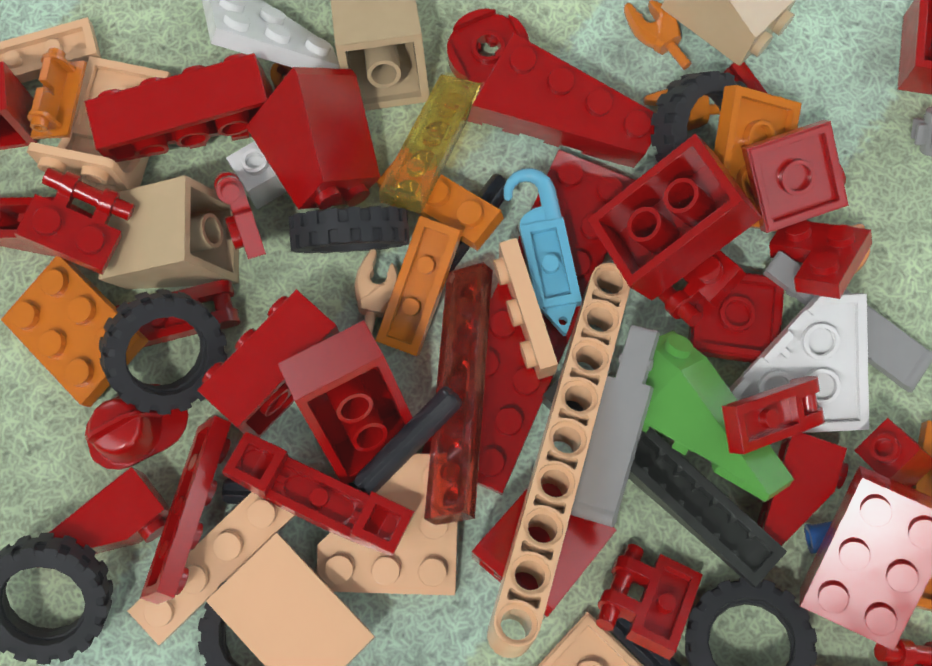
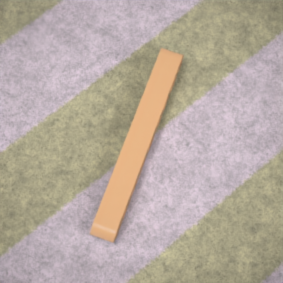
(558, 467)

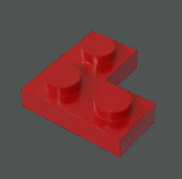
(827, 253)

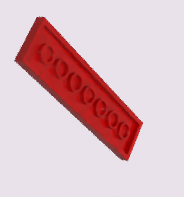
(511, 389)

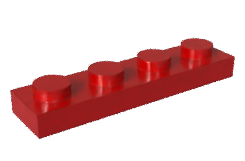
(182, 527)

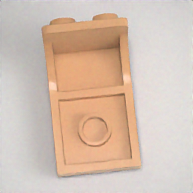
(79, 151)

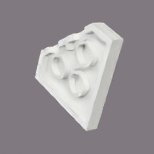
(267, 32)
(824, 342)

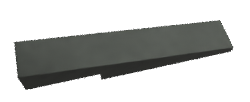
(698, 505)

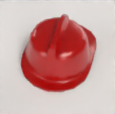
(125, 436)

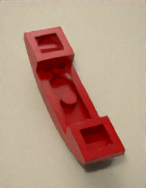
(316, 496)

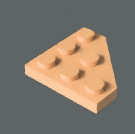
(423, 560)

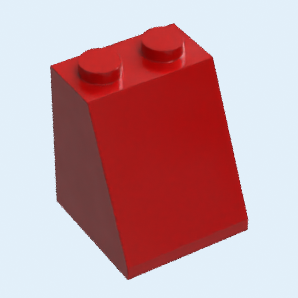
(318, 138)
(580, 547)

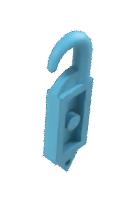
(547, 250)

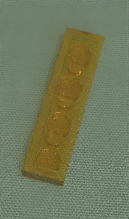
(429, 144)

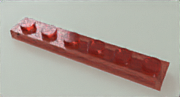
(462, 368)

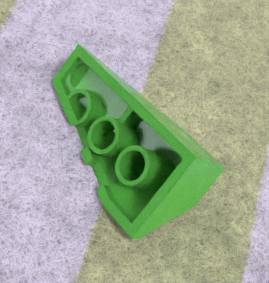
(689, 411)

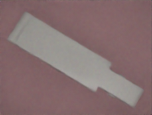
(888, 346)
(617, 431)

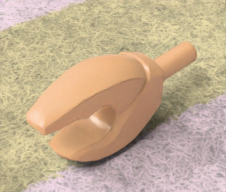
(371, 297)

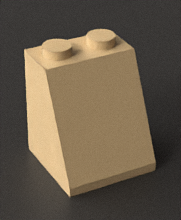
(733, 26)
(383, 49)
(172, 238)

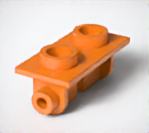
(58, 98)

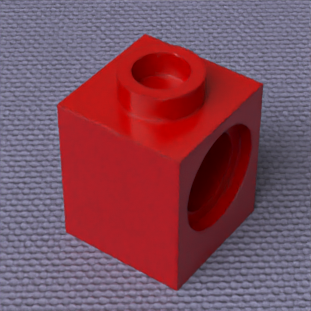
(895, 454)

